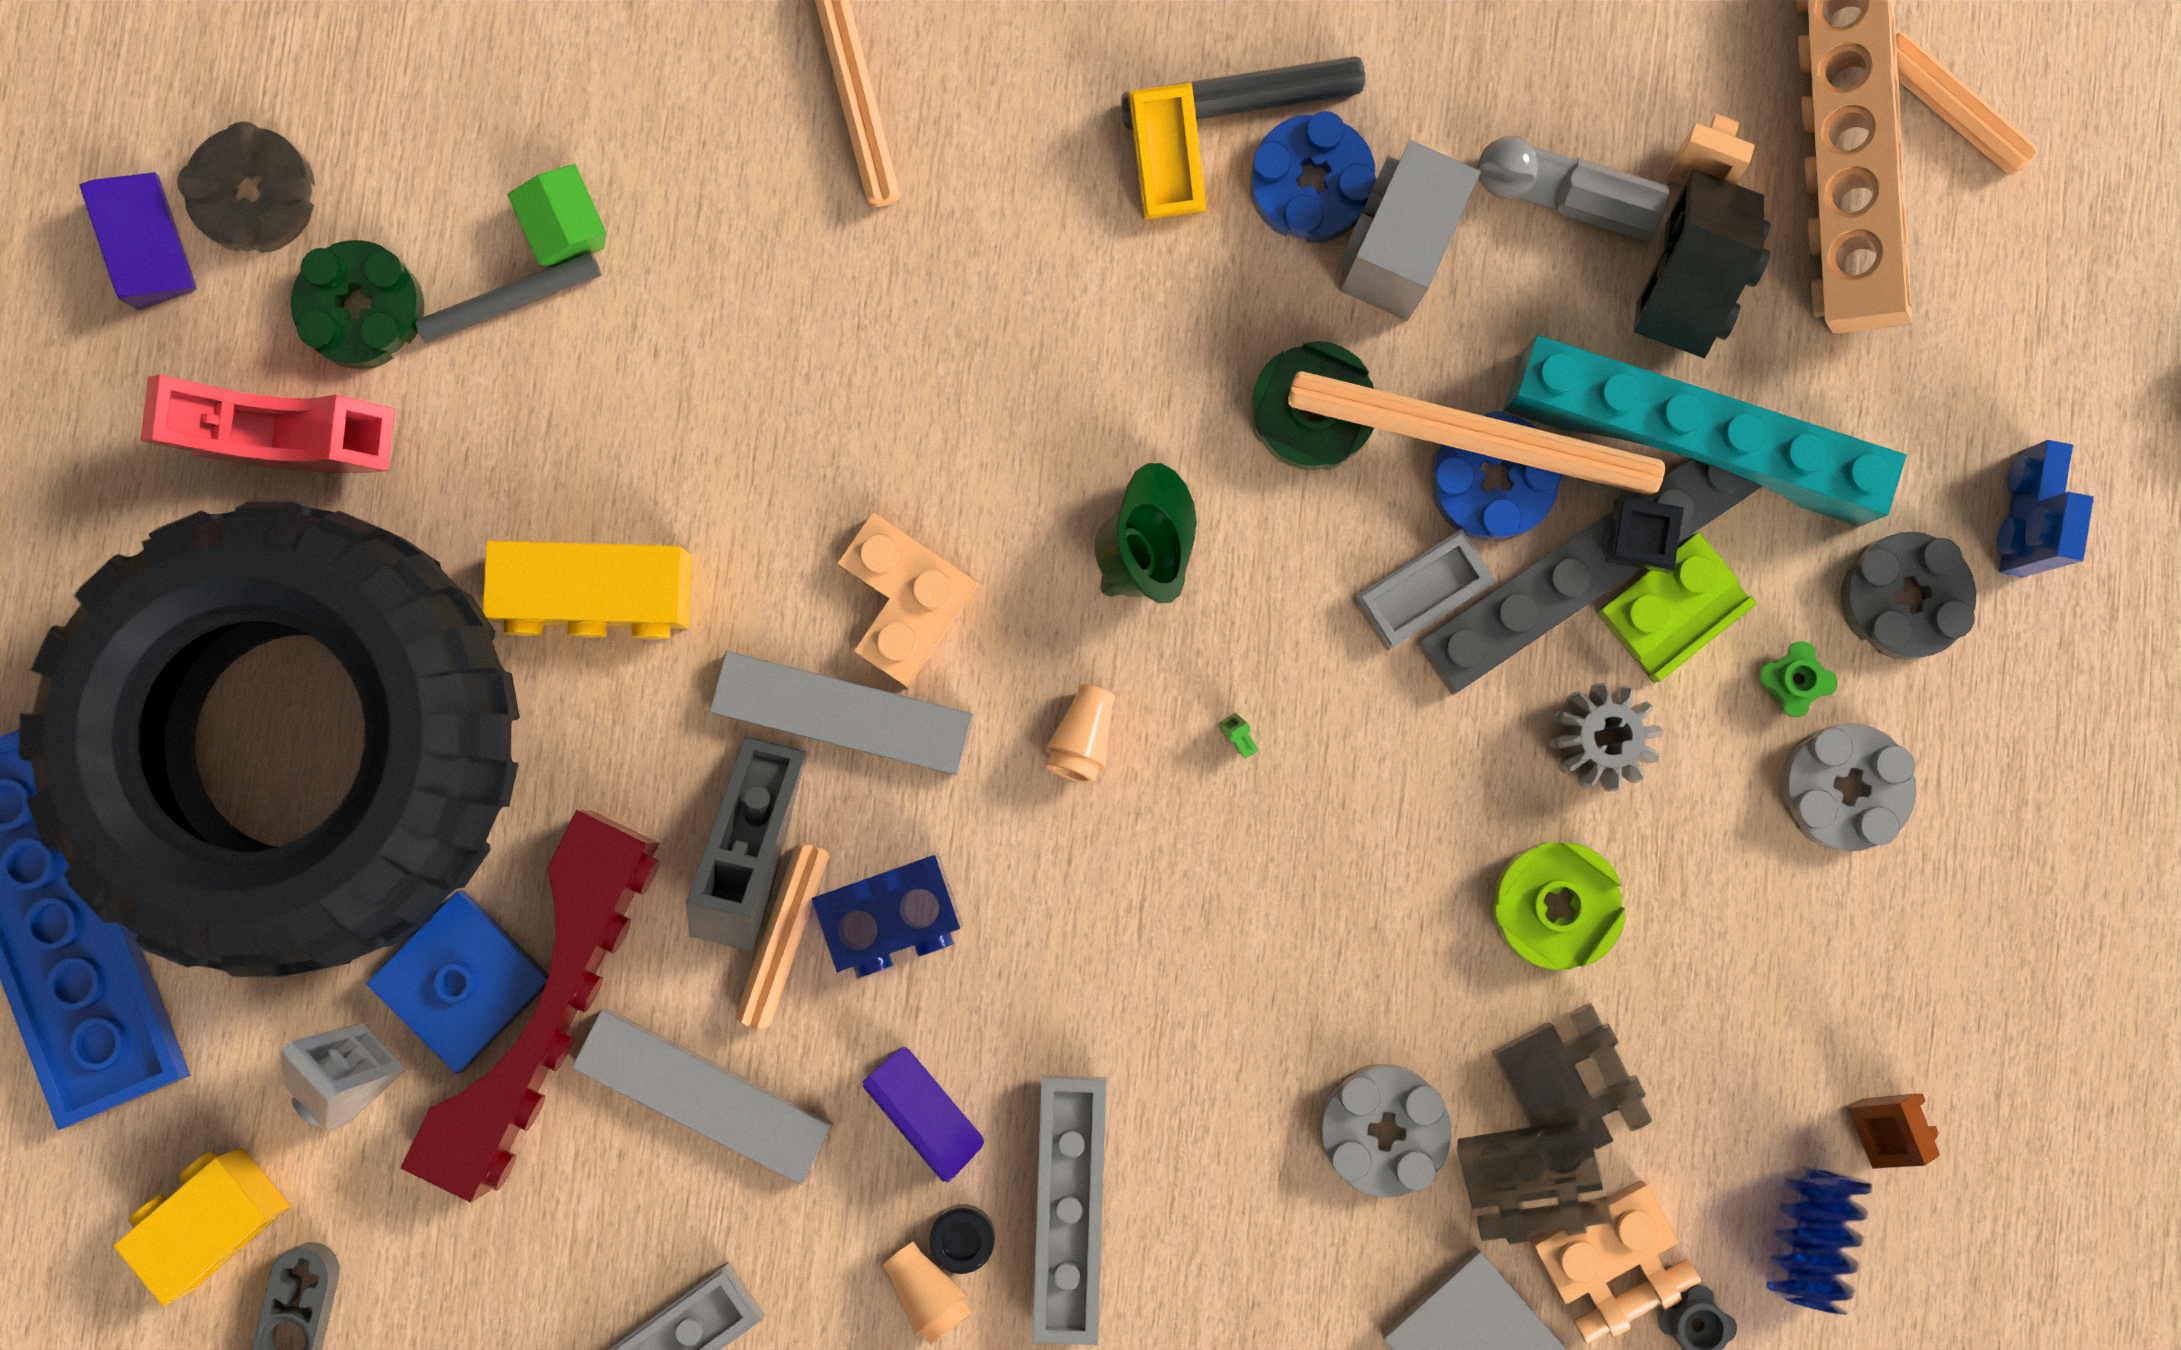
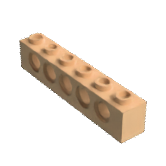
(1882, 292)

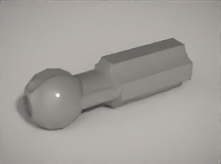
(1573, 187)

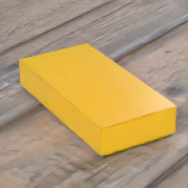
(1167, 150)

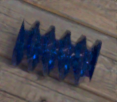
(1819, 1239)

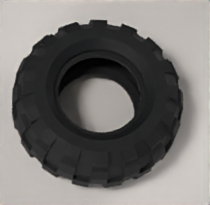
(124, 709)

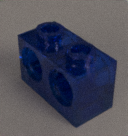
(884, 900)

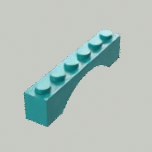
(1784, 454)

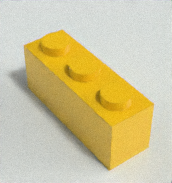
(587, 588)

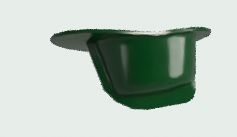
(1149, 538)

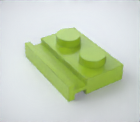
(1676, 613)

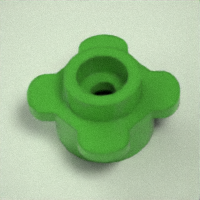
(1779, 679)

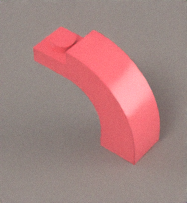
(268, 431)

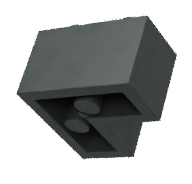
(1706, 261)

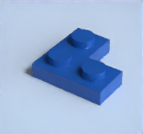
(2044, 522)

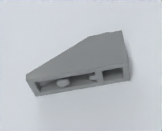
(337, 1074)

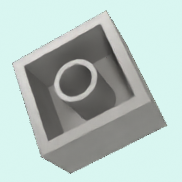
(1413, 221)

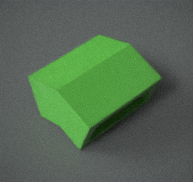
(558, 216)

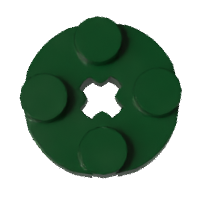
(330, 278)
(1285, 430)

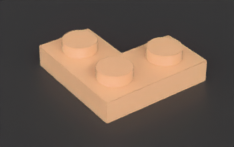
(921, 592)

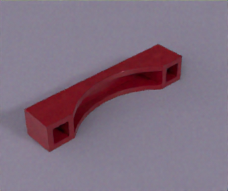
(592, 880)

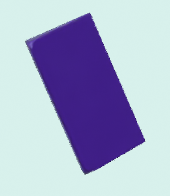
(138, 239)
(924, 1113)

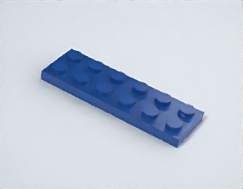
(70, 977)

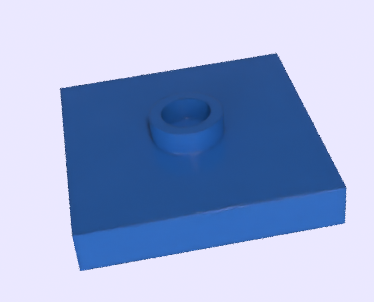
(459, 981)

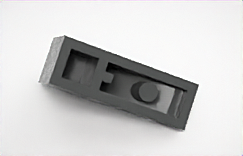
(745, 845)

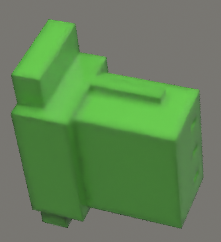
(1237, 732)

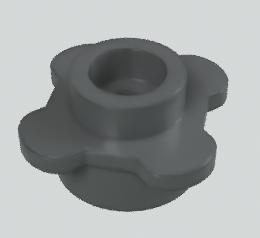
(1698, 1304)

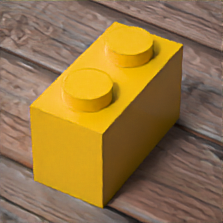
(201, 1225)

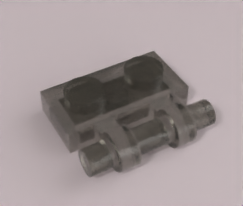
(1550, 1088)
(1532, 1166)

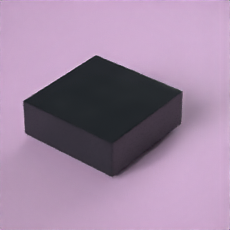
(1644, 534)

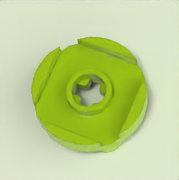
(1594, 898)

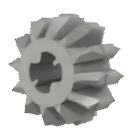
(1621, 756)

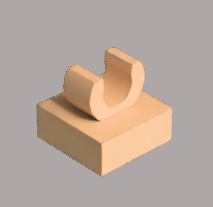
(1712, 151)

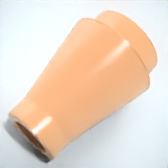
(1082, 736)
(926, 1293)

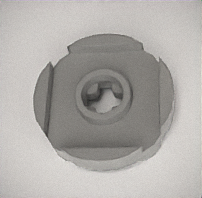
(1881, 769)
(1409, 1161)

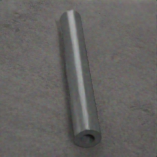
(508, 297)

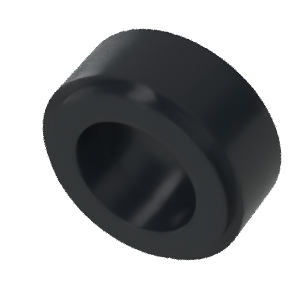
(962, 1239)

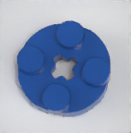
(1319, 142)
(1493, 513)

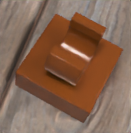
(1895, 1131)

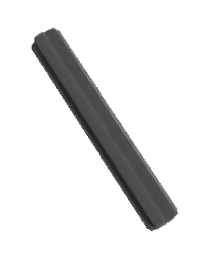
(1272, 88)

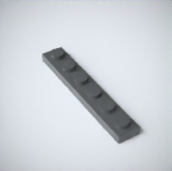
(1567, 580)

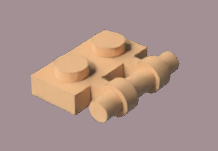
(1590, 1260)

